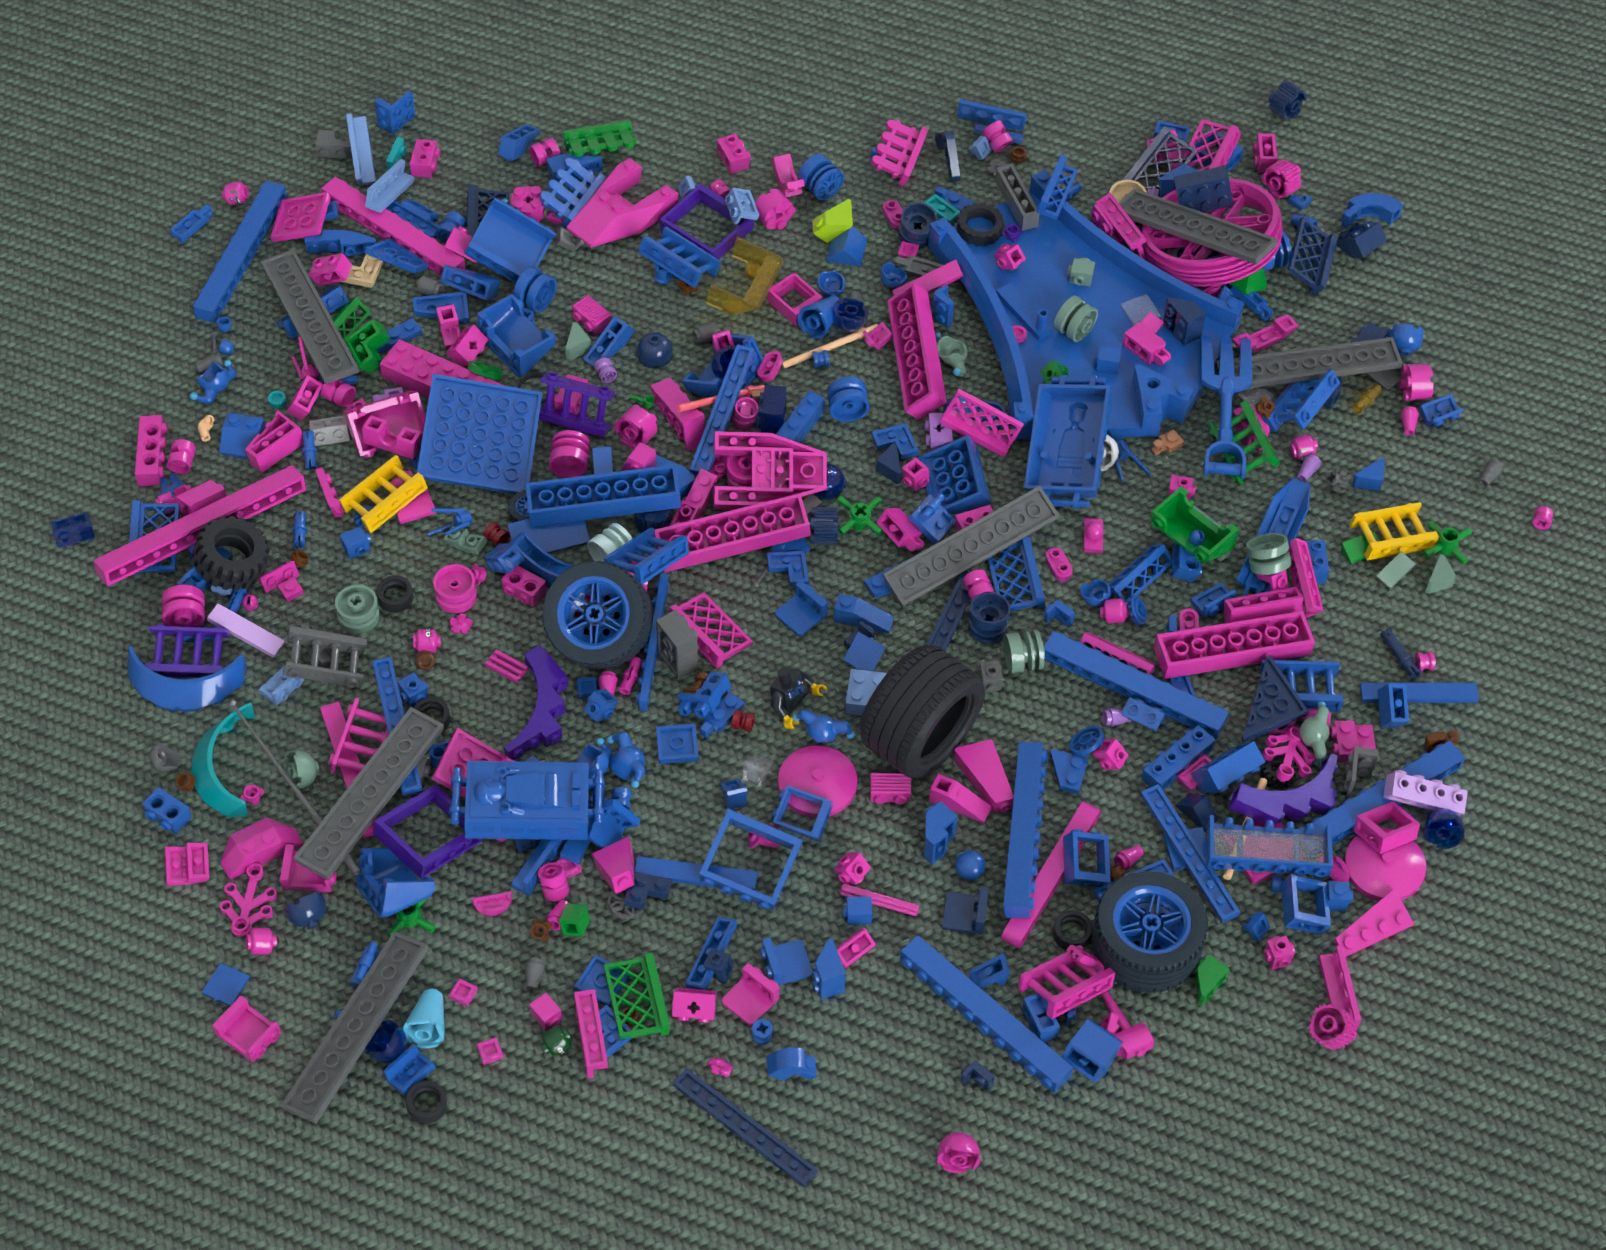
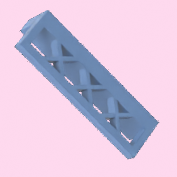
(361, 150)
(388, 187)

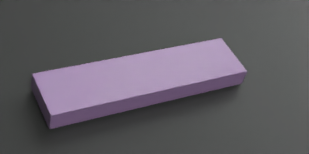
(246, 630)

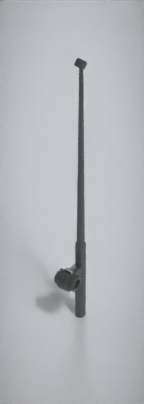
(348, 860)

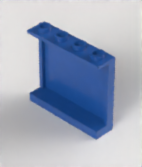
(509, 241)

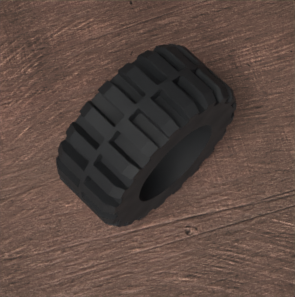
(226, 572)

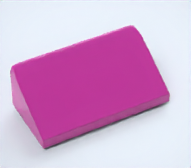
(855, 947)

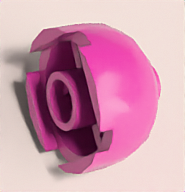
(958, 1153)

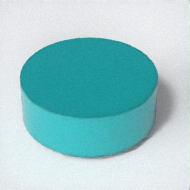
(277, 399)

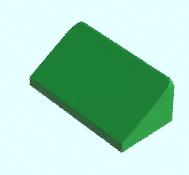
(1355, 548)

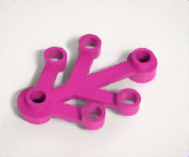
(1294, 739)
(248, 903)

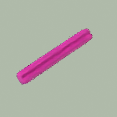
(881, 900)

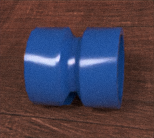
(450, 221)

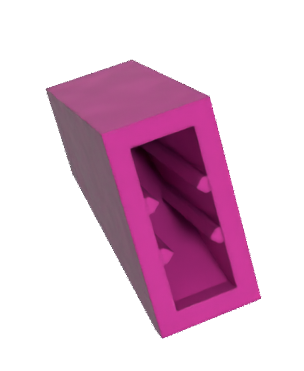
(200, 497)
(616, 864)

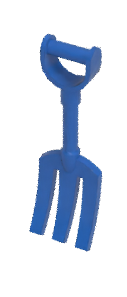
(1226, 384)

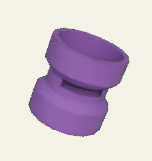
(605, 369)

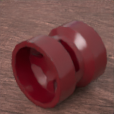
(496, 534)
(747, 720)

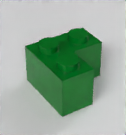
(365, 343)

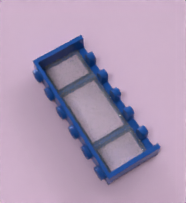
(1269, 848)

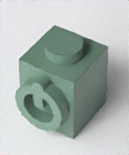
(1081, 271)

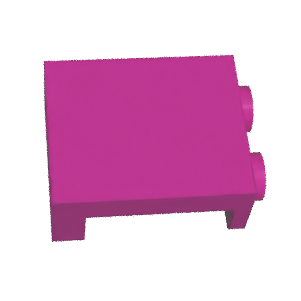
(300, 878)
(246, 1030)

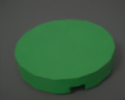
(483, 370)

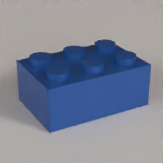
(1228, 768)

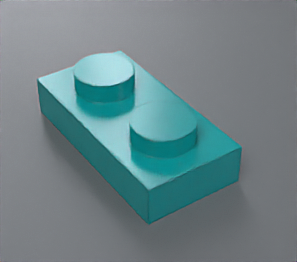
(396, 153)
(943, 208)

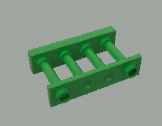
(1261, 440)

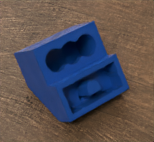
(938, 831)

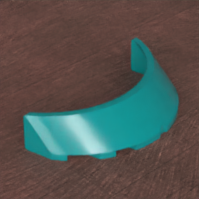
(206, 781)

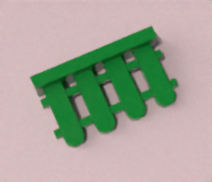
(603, 133)

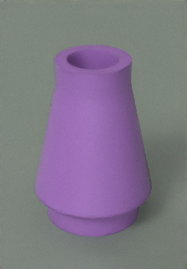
(1309, 467)
(1113, 717)

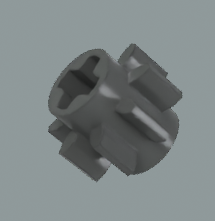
(1337, 480)

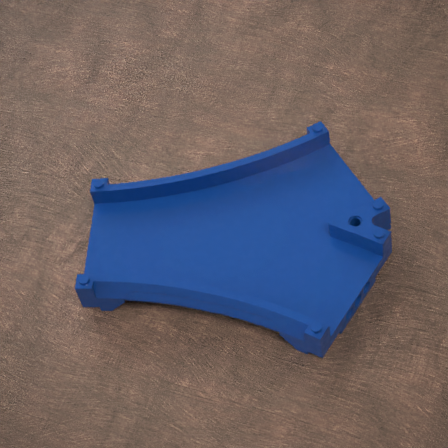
(1139, 392)

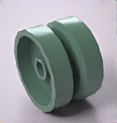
(1075, 318)
(1268, 553)
(357, 609)

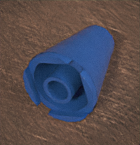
(817, 317)

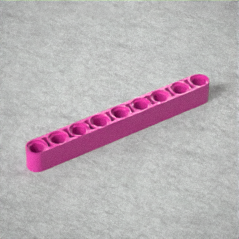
(1050, 876)

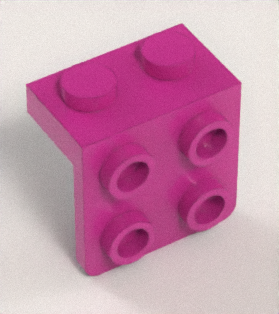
(1101, 221)
(751, 995)

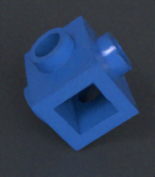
(412, 689)
(600, 705)

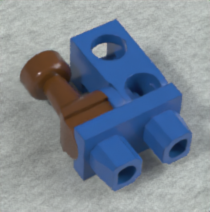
(704, 695)

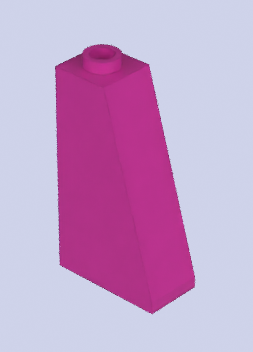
(985, 772)

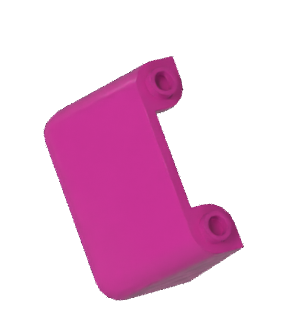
(398, 410)

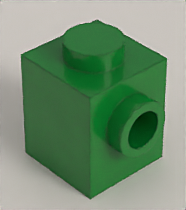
(574, 919)

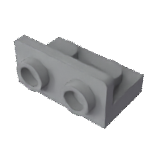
(329, 430)

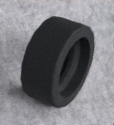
(394, 582)
(437, 704)
(1072, 916)
(425, 1087)

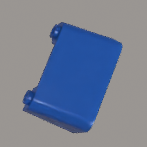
(513, 335)
(708, 385)
(389, 883)

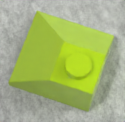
(833, 221)

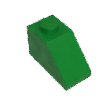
(1209, 977)

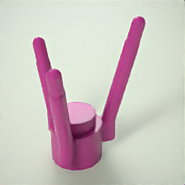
(307, 369)

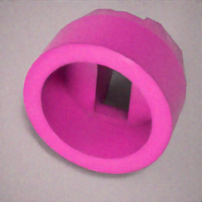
(253, 602)

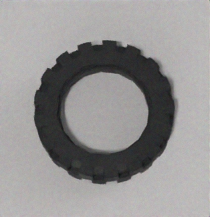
(977, 237)

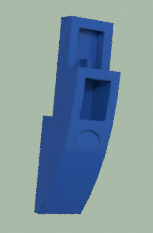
(339, 240)

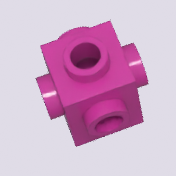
(1009, 256)
(915, 474)
(1111, 754)
(852, 868)
(1279, 952)

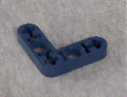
(947, 141)

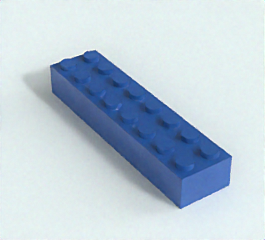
(603, 495)

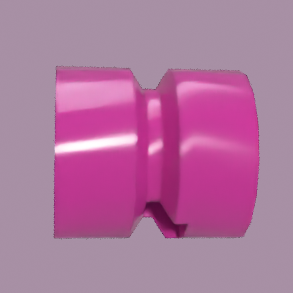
(997, 136)
(540, 152)
(339, 393)
(744, 413)
(181, 456)
(977, 583)
(553, 881)

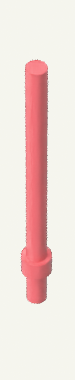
(746, 391)

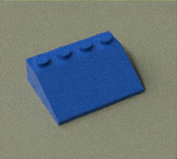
(958, 475)

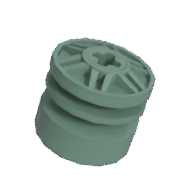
(1027, 651)

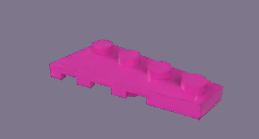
(1377, 924)

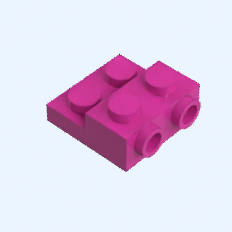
(1348, 735)

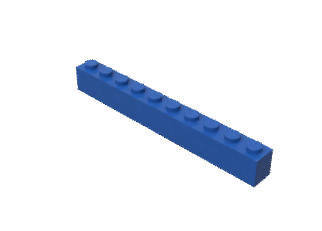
(239, 252)
(1134, 684)
(1433, 766)
(1024, 830)
(986, 1014)

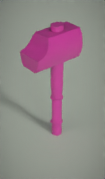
(1135, 1039)

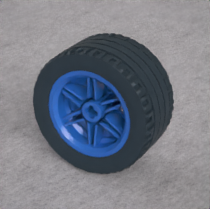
(626, 633)
(1154, 909)

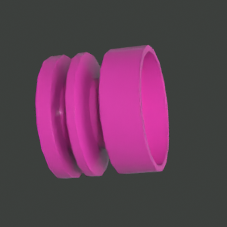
(569, 454)

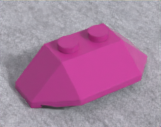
(257, 844)

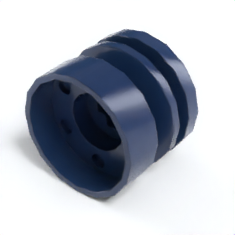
(916, 223)
(989, 618)

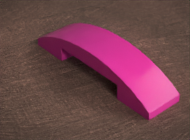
(1269, 336)

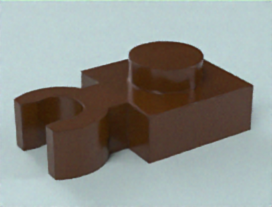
(1435, 739)

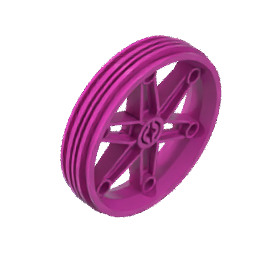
(1226, 269)

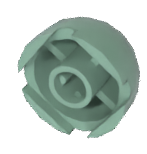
(300, 768)

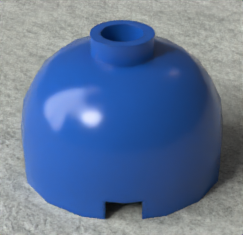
(1406, 338)

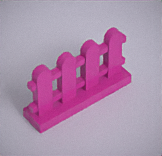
(897, 156)

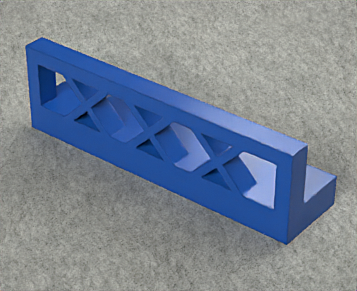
(991, 114)
(1053, 188)
(332, 299)
(1140, 566)
(543, 854)

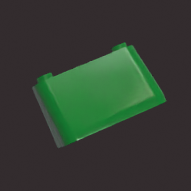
(1178, 519)

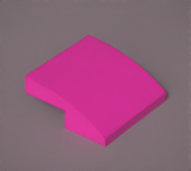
(417, 508)
(186, 864)

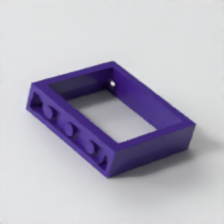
(715, 202)
(436, 859)

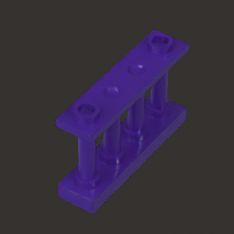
(564, 416)
(178, 669)

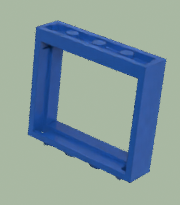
(764, 831)

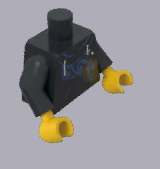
(789, 691)

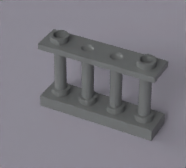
(325, 640)

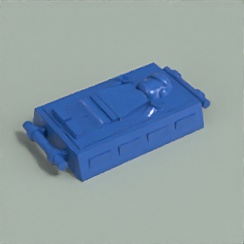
(1069, 439)
(527, 800)

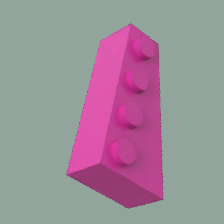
(687, 423)

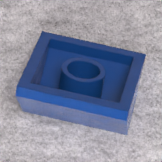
(847, 248)

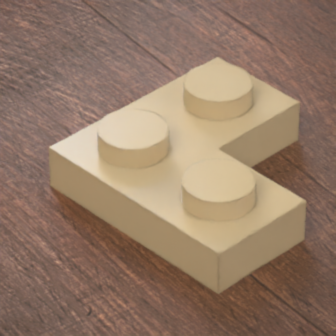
(366, 274)

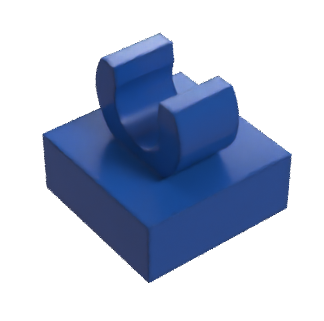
(1257, 926)

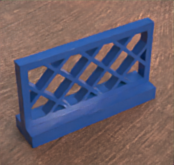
(138, 525)
(1031, 576)

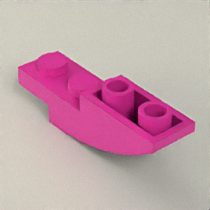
(696, 499)

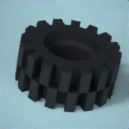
(1270, 776)

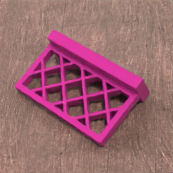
(1225, 148)
(1123, 224)
(976, 429)
(709, 647)

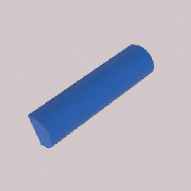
(718, 940)

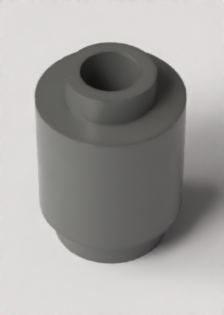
(429, 286)
(703, 333)

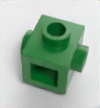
(1053, 369)

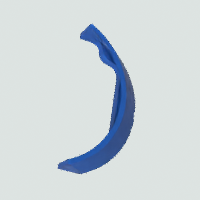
(185, 693)

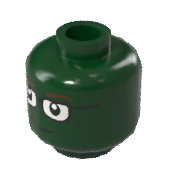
(556, 1040)

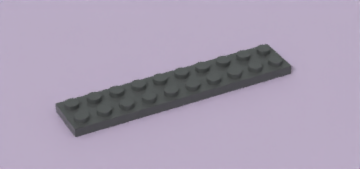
(1197, 226)
(309, 317)
(1315, 362)
(970, 546)
(368, 793)
(354, 1027)

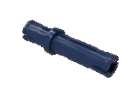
(1404, 658)

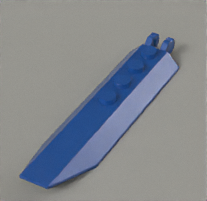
(1284, 517)

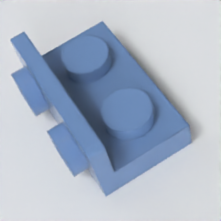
(741, 205)
(279, 687)

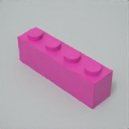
(1263, 605)

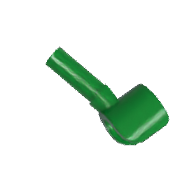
(647, 400)

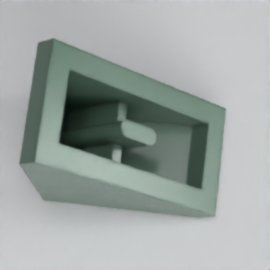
(578, 343)
(1442, 576)

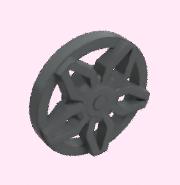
(620, 902)

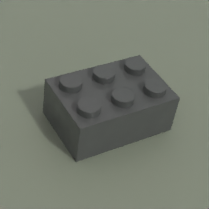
(677, 644)

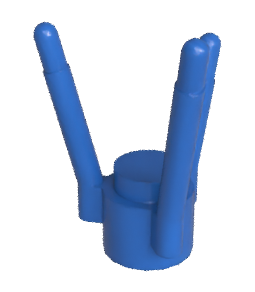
(1124, 453)
(461, 520)

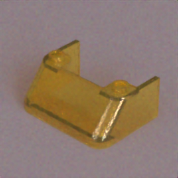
(762, 266)

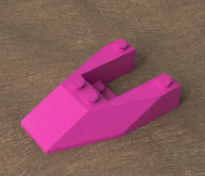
(611, 216)
(777, 469)

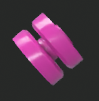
(739, 471)
(455, 588)
(183, 606)

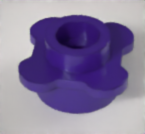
(1012, 232)

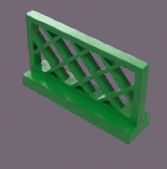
(654, 997)

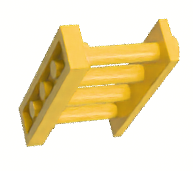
(390, 505)
(1393, 546)

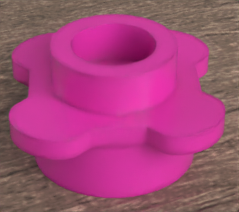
(479, 573)
(252, 789)

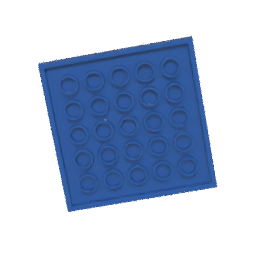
(479, 434)

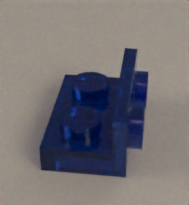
(72, 529)

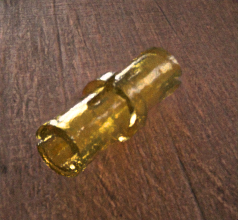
(1367, 398)

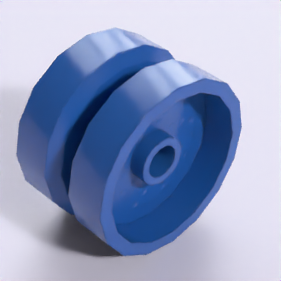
(535, 289)
(848, 399)

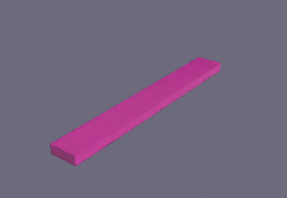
(335, 726)

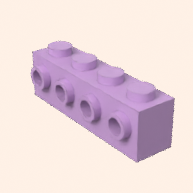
(1424, 793)

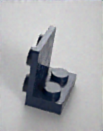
(965, 911)

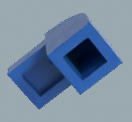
(790, 1062)

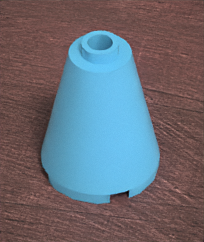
(426, 1020)

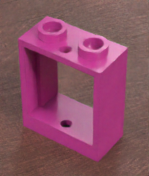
(786, 285)
(1366, 827)

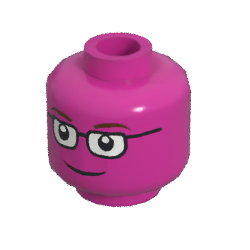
(426, 640)

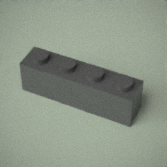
(1017, 197)

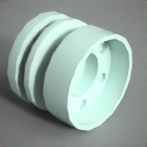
(608, 541)

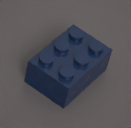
(1204, 189)

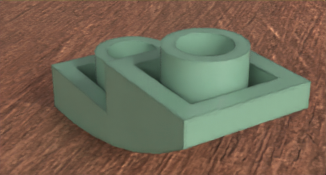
(465, 541)
(1395, 570)

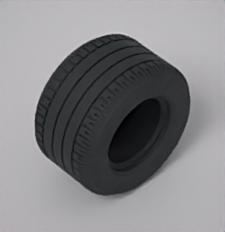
(922, 711)

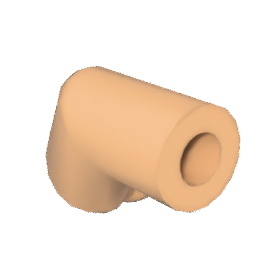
(204, 427)

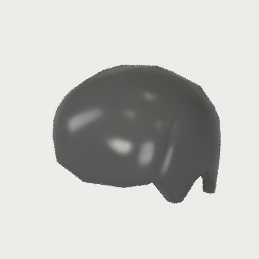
(164, 758)

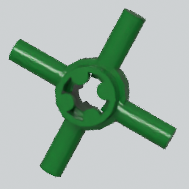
(859, 515)
(1447, 542)
(410, 918)

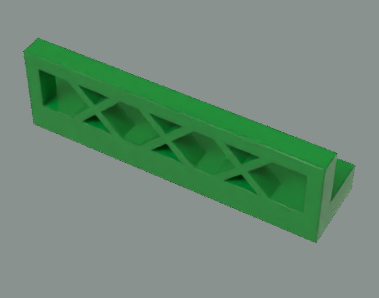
(345, 312)

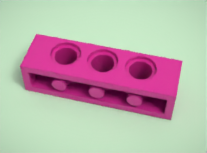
(150, 450)

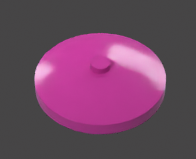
(821, 773)
(1379, 874)

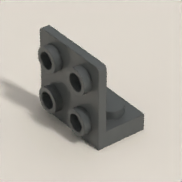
(1359, 763)

